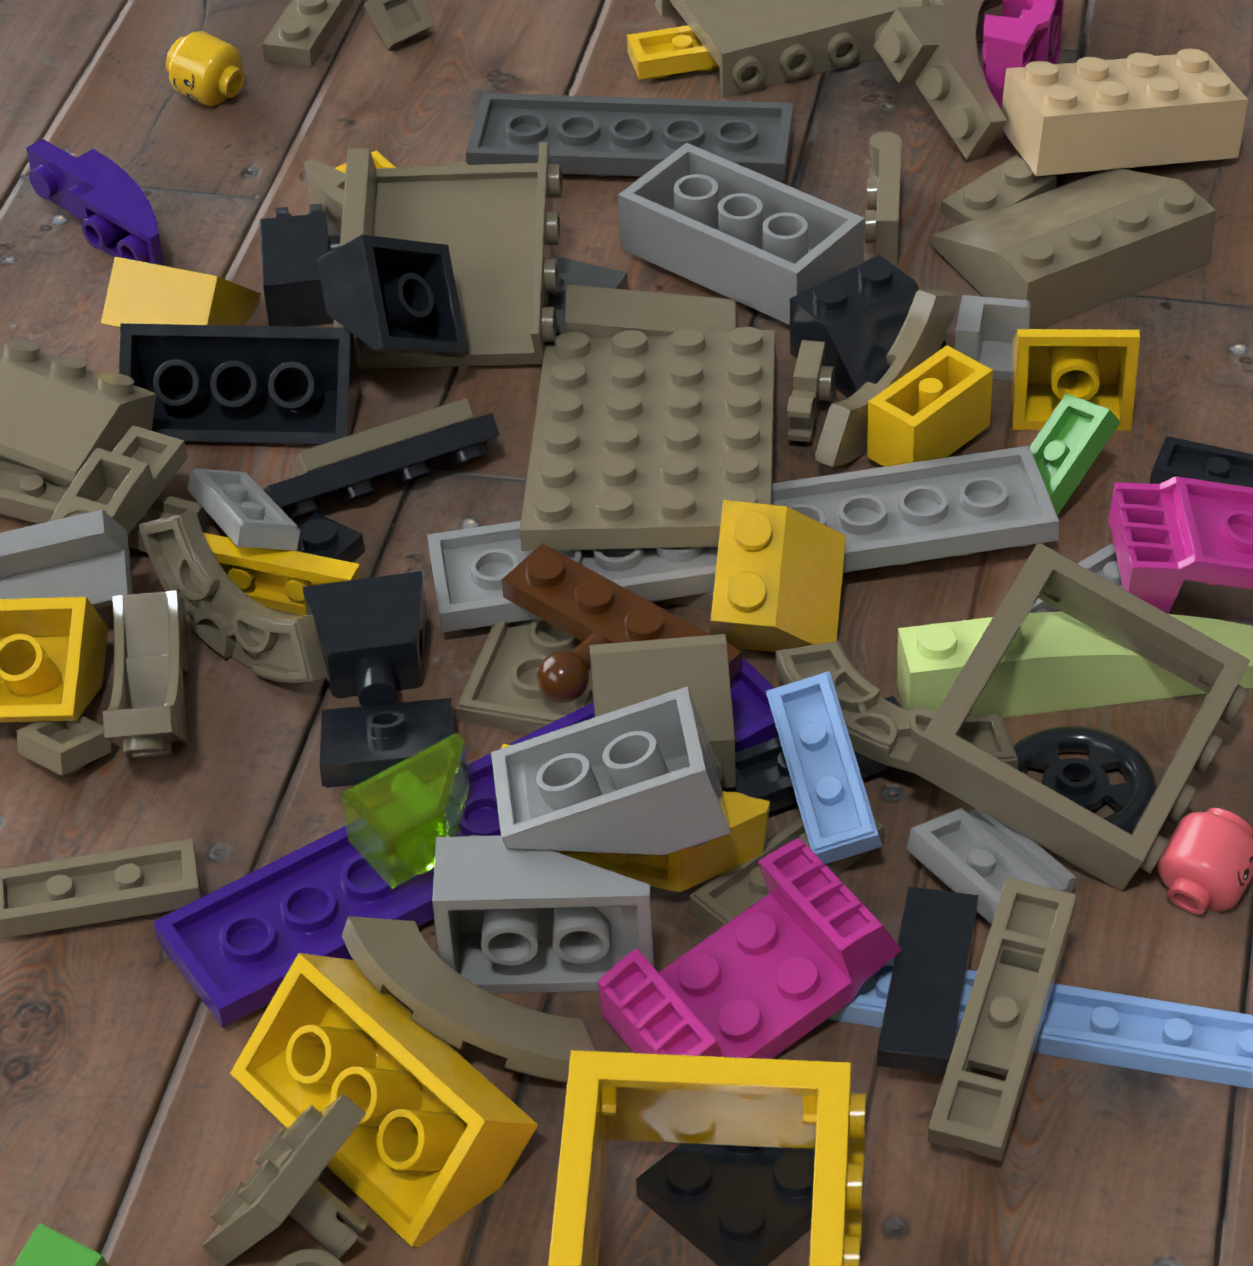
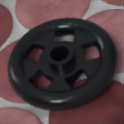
(1094, 787)

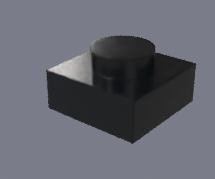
(329, 539)

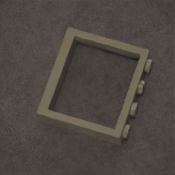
(1035, 808)

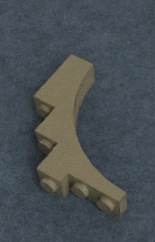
(939, 52)

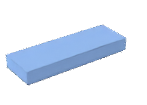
(823, 768)

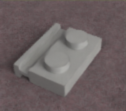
(978, 853)

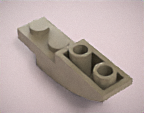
(125, 479)

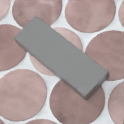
(243, 509)

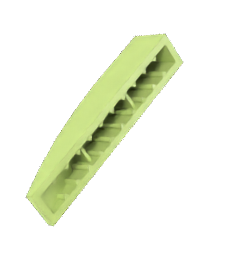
(1048, 666)

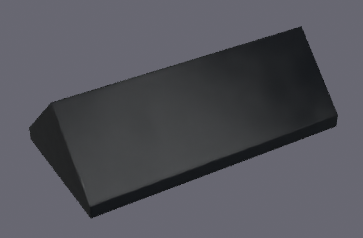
(245, 381)

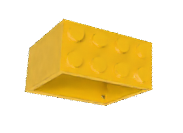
(717, 1105)

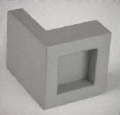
(988, 328)

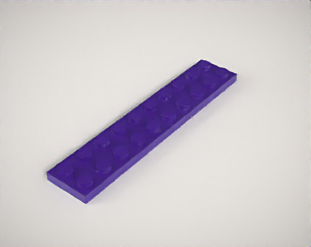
(248, 933)

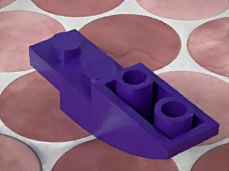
(103, 195)

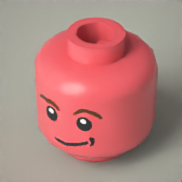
(1208, 861)

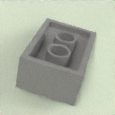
(614, 783)
(533, 916)

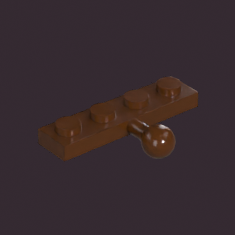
(590, 611)

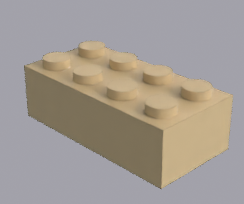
(1122, 112)

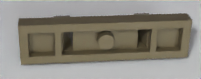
(1002, 1018)

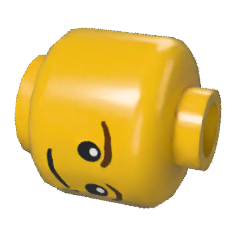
(205, 68)

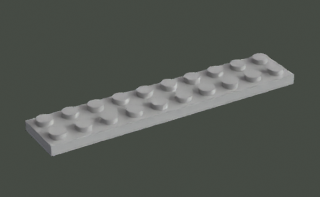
(885, 512)

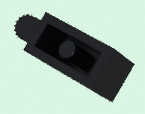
(291, 267)

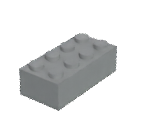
(737, 230)

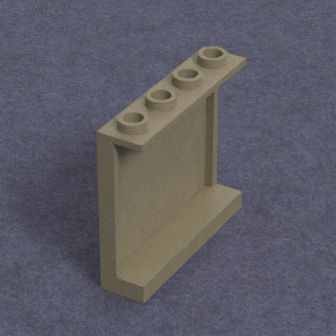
(782, 39)
(498, 243)

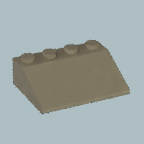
(1083, 243)

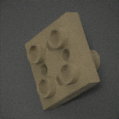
(290, 1187)

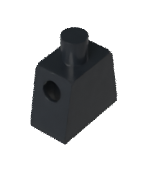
(371, 635)

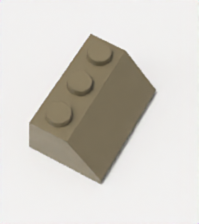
(62, 411)

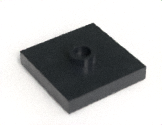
(376, 737)

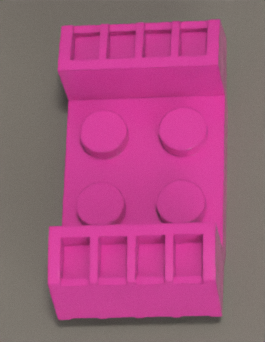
(1022, 35)
(1181, 534)
(758, 976)

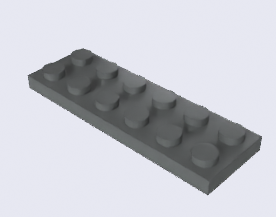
(628, 133)

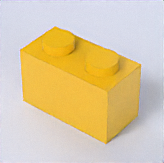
(930, 410)

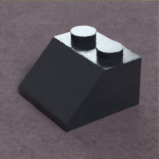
(395, 295)
(856, 318)

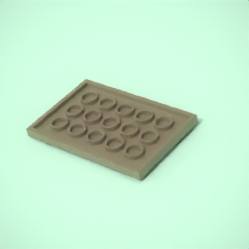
(648, 438)

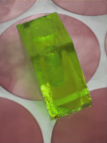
(406, 807)

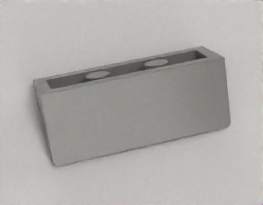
(67, 559)

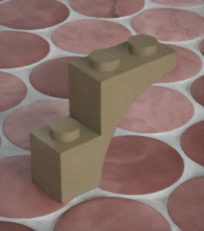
(149, 668)

